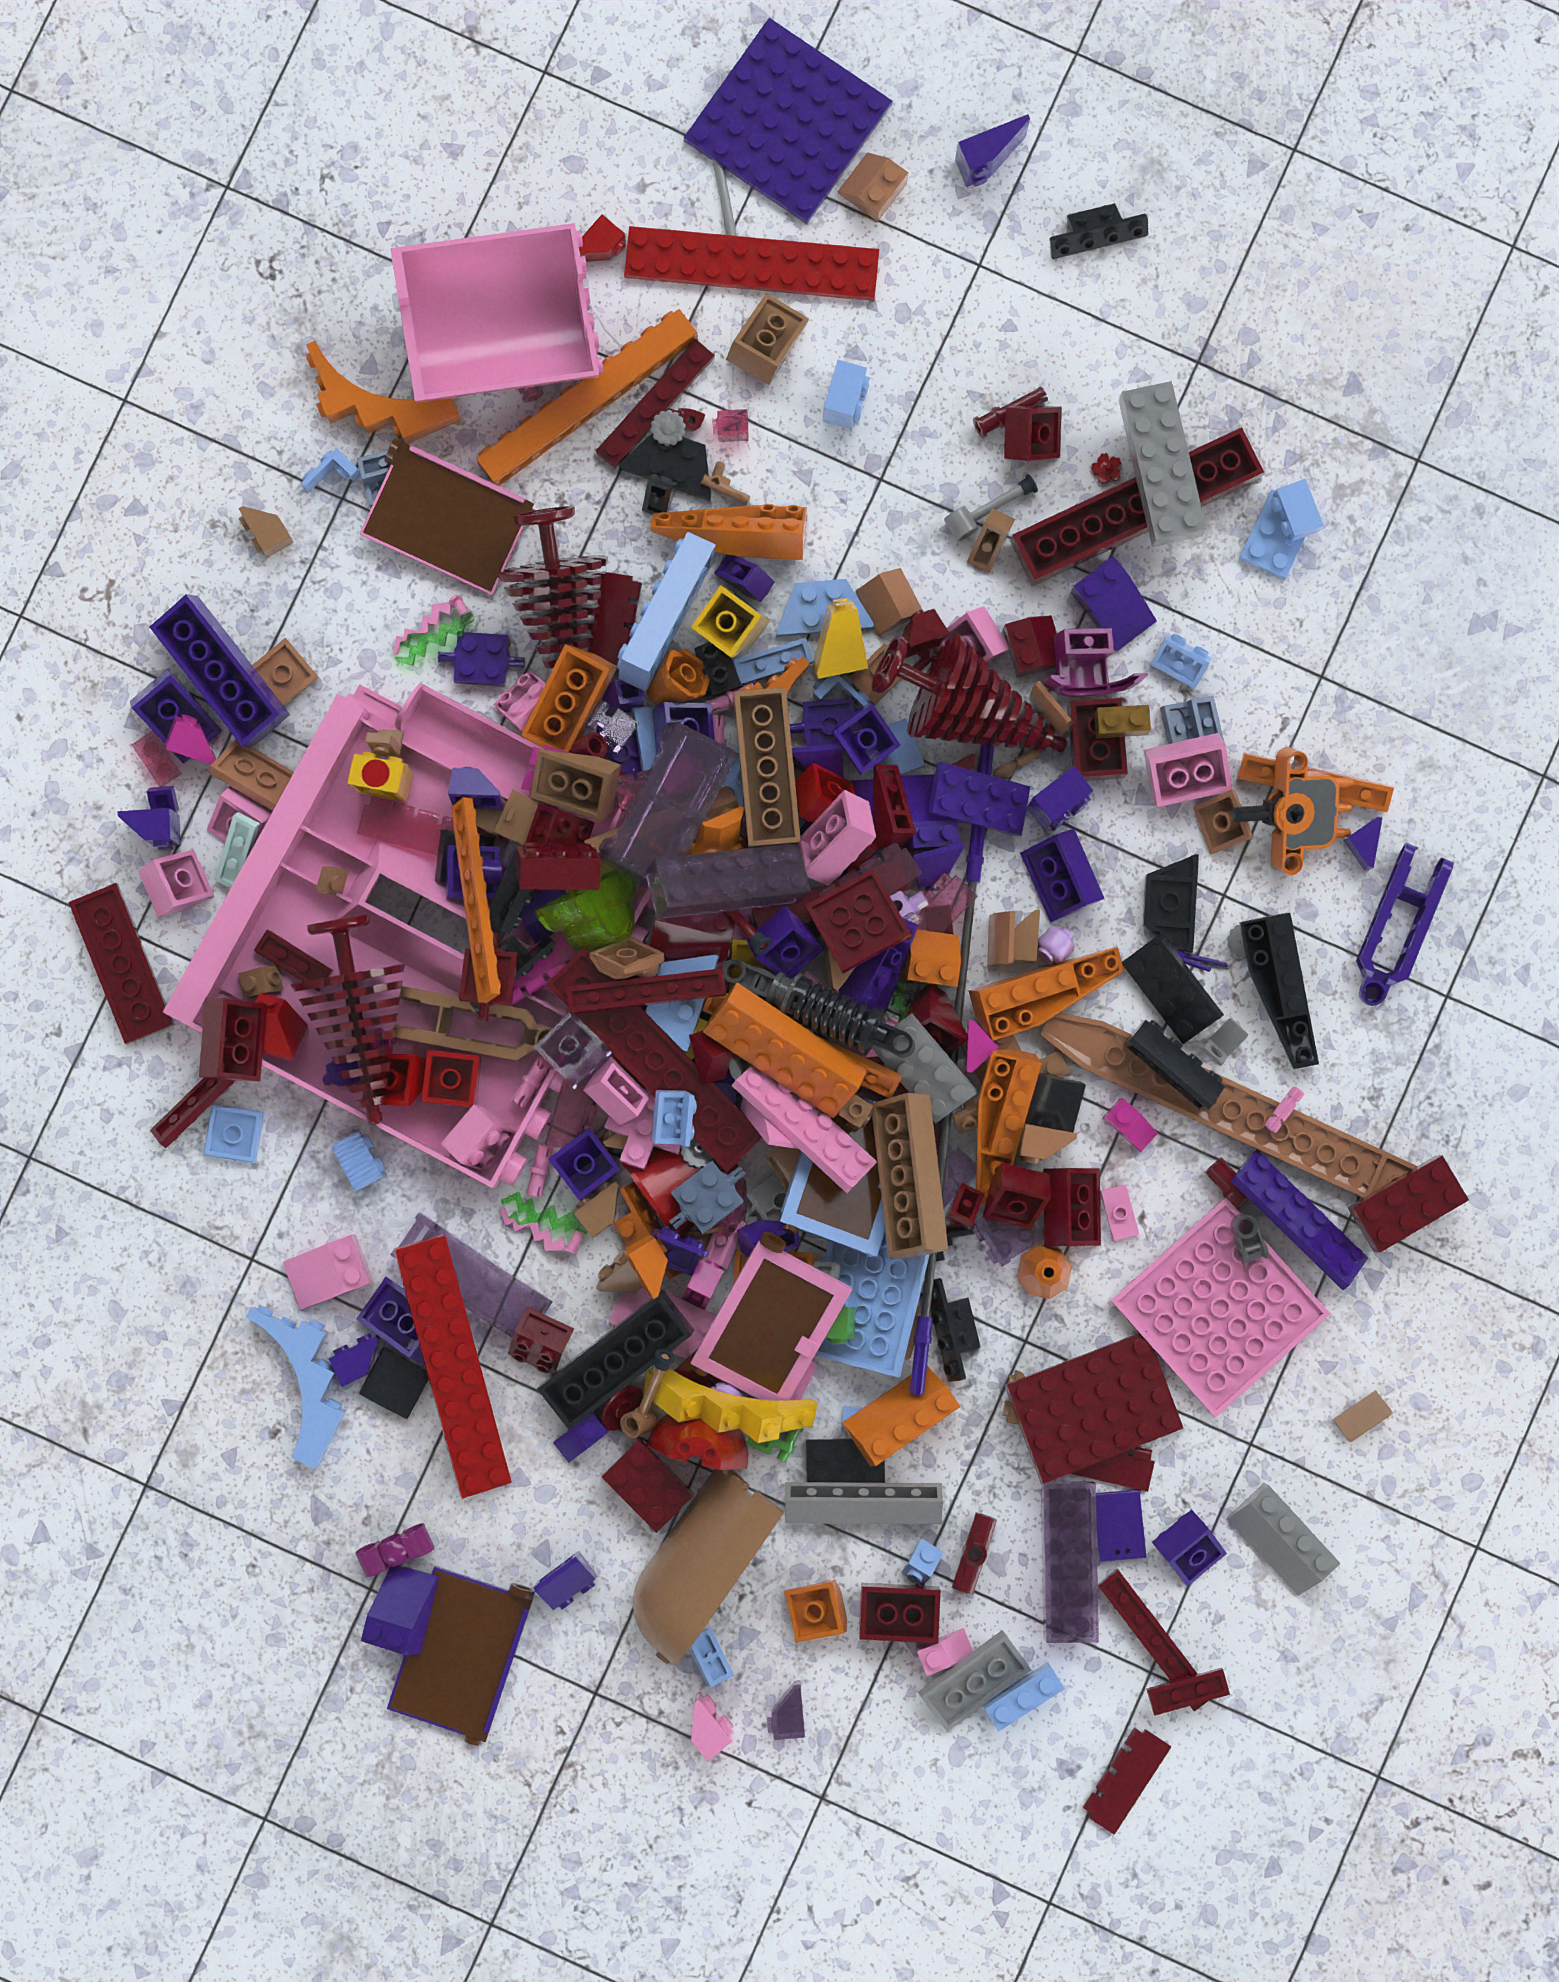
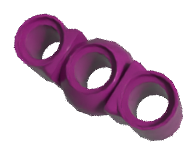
(395, 1550)

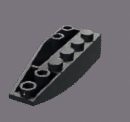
(1279, 981)

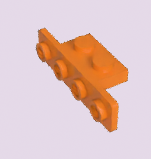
(638, 1222)

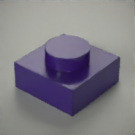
(162, 798)

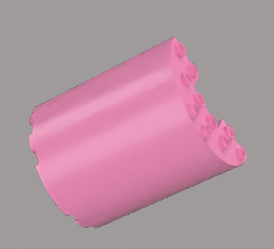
(496, 312)

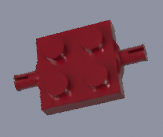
(506, 973)

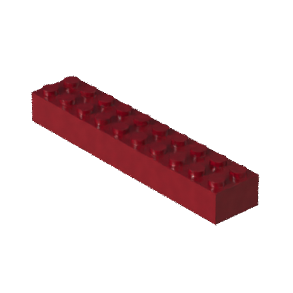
(1119, 514)

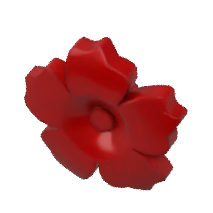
(1106, 468)

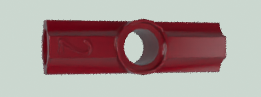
(979, 1536)

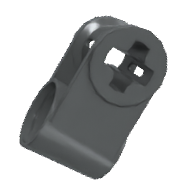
(1249, 1241)

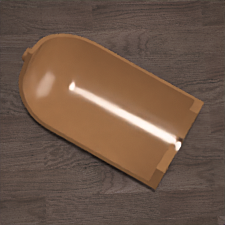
(701, 1562)

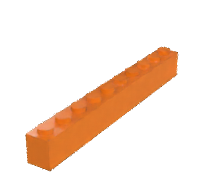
(587, 398)

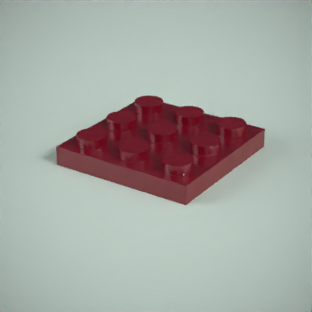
(858, 920)

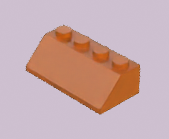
(568, 698)
(899, 1417)

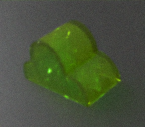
(593, 916)

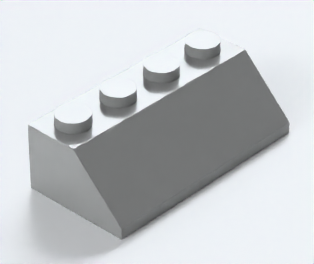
(1283, 1540)

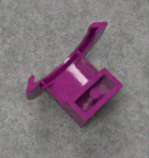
(1083, 664)

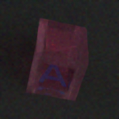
(731, 425)

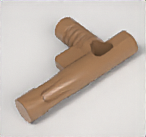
(722, 484)

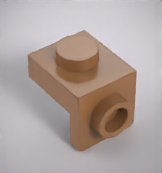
(385, 742)
(260, 980)
(856, 1112)
(967, 1119)

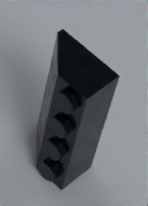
(1174, 1065)

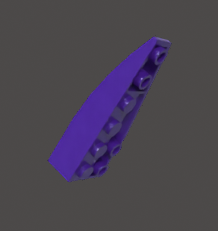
(877, 977)

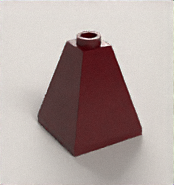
(938, 1017)

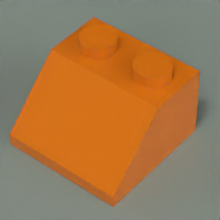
(933, 959)

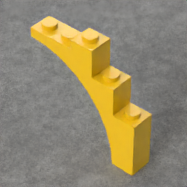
(725, 1412)

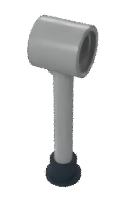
(963, 522)

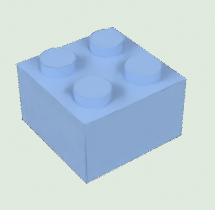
(844, 394)

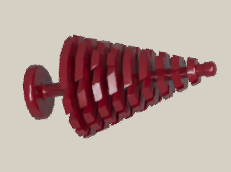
(555, 585)
(964, 699)
(348, 978)

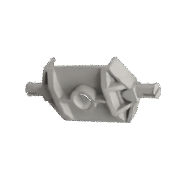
(761, 1201)

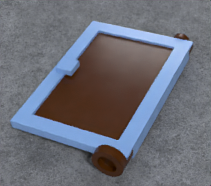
(827, 1211)

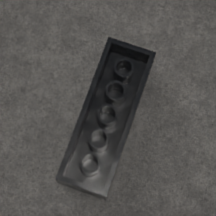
(615, 1359)

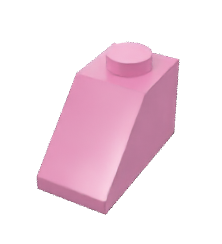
(948, 1651)

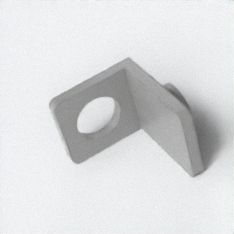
(1225, 1041)

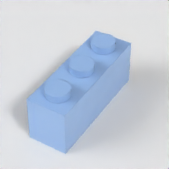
(1023, 1696)

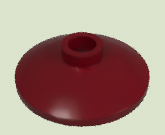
(621, 1403)

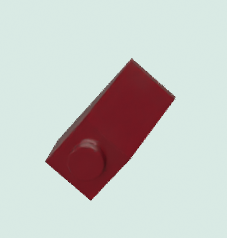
(924, 632)
(965, 1206)

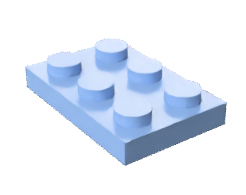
(1268, 546)

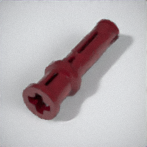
(996, 417)

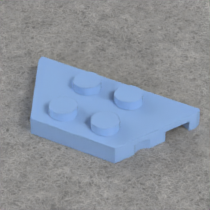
(808, 606)
(681, 1017)

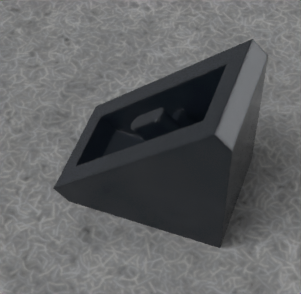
(659, 494)

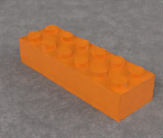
(785, 1050)

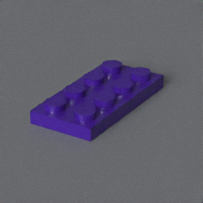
(979, 799)

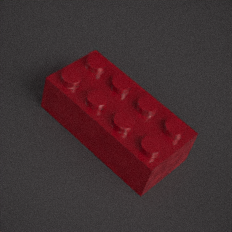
(1408, 1203)

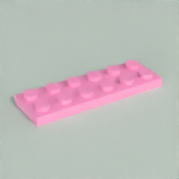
(806, 1128)

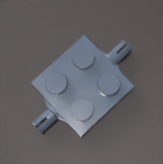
(707, 1197)

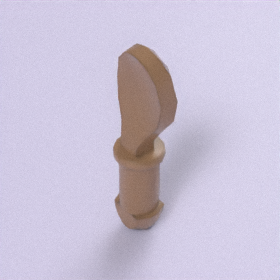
(1007, 769)

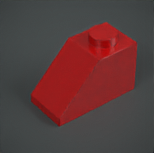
(602, 241)

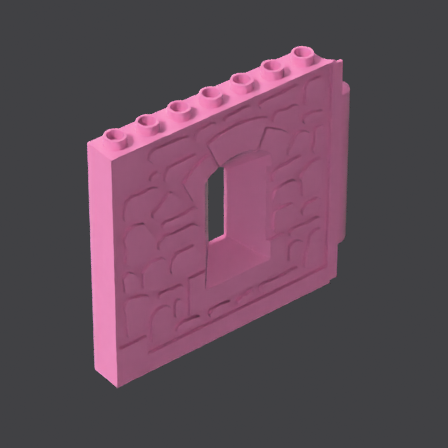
(277, 891)

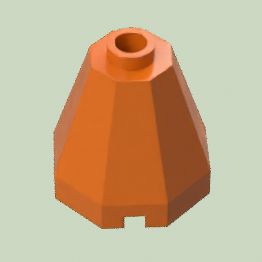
(678, 679)
(1032, 1271)

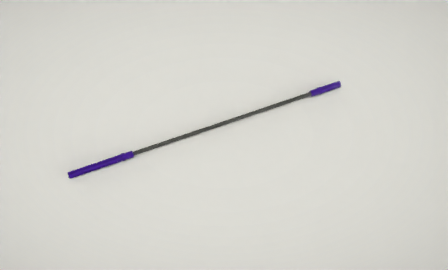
(973, 876)

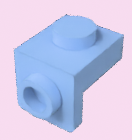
(922, 1563)

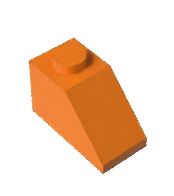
(648, 1263)

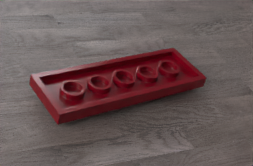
(121, 963)

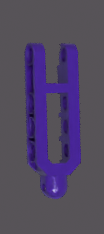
(1375, 982)

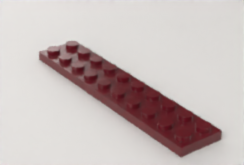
(661, 1065)

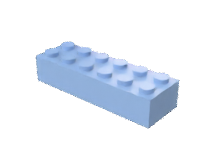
(666, 611)

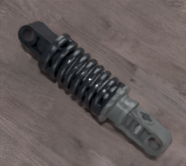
(821, 1010)

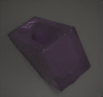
(787, 1715)

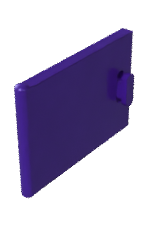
(1120, 1525)

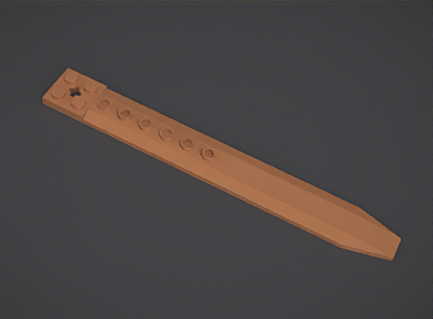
(1236, 1112)

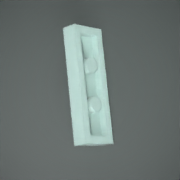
(236, 848)

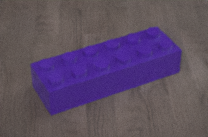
(219, 670)

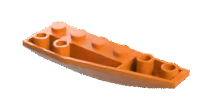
(741, 530)
(1041, 993)
(1003, 1110)

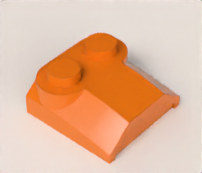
(721, 833)
(817, 1610)

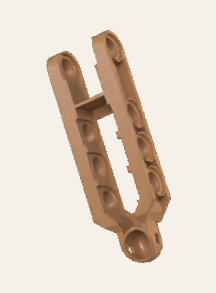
(447, 1003)

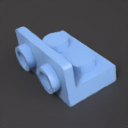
(1181, 660)

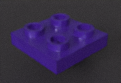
(491, 871)

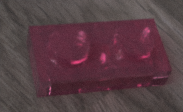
(156, 759)

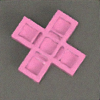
(639, 1134)

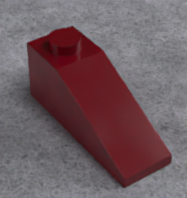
(890, 807)

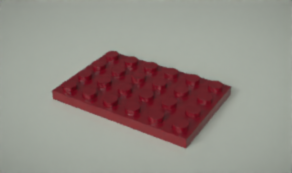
(1093, 1407)

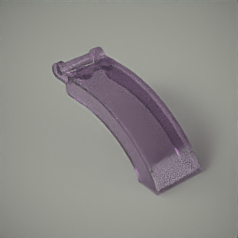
(483, 1284)

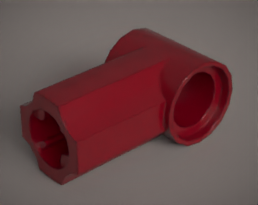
(1221, 1174)

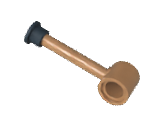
(643, 1417)

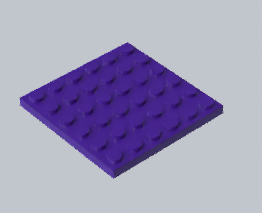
(788, 120)

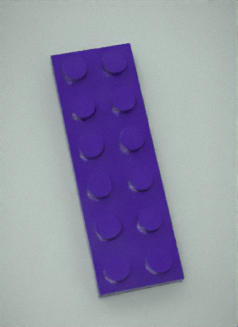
(1299, 1219)

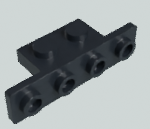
(1097, 229)
(508, 902)
(525, 958)
(954, 1330)

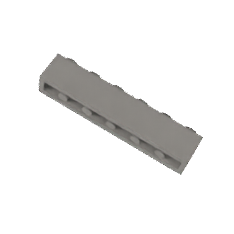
(863, 1503)

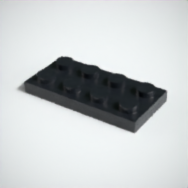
(1172, 988)

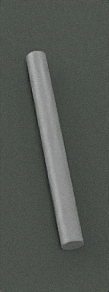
(724, 198)

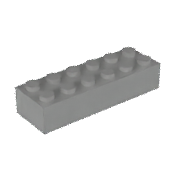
(1162, 464)

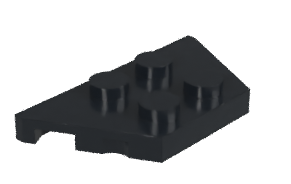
(680, 462)
(1172, 902)

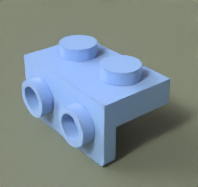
(673, 1117)

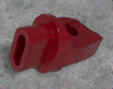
(687, 413)

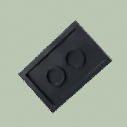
(840, 1462)

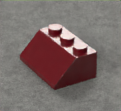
(694, 936)
(232, 1039)
(1074, 1207)

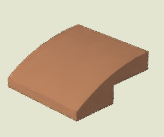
(1050, 710)
(1001, 938)

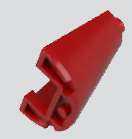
(661, 1176)
(696, 1438)

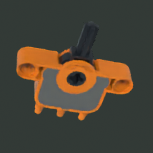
(1300, 810)

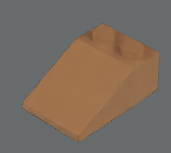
(767, 339)
(576, 782)

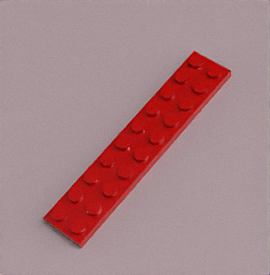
(751, 263)
(452, 1365)

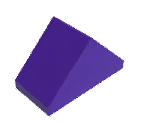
(1365, 842)

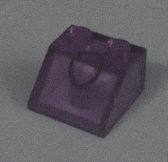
(573, 1051)

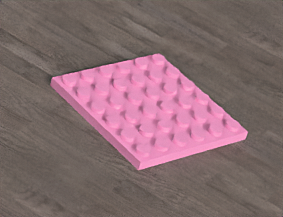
(1213, 1315)

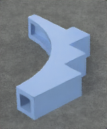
(315, 1377)

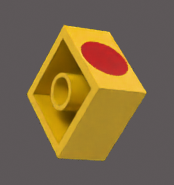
(380, 777)

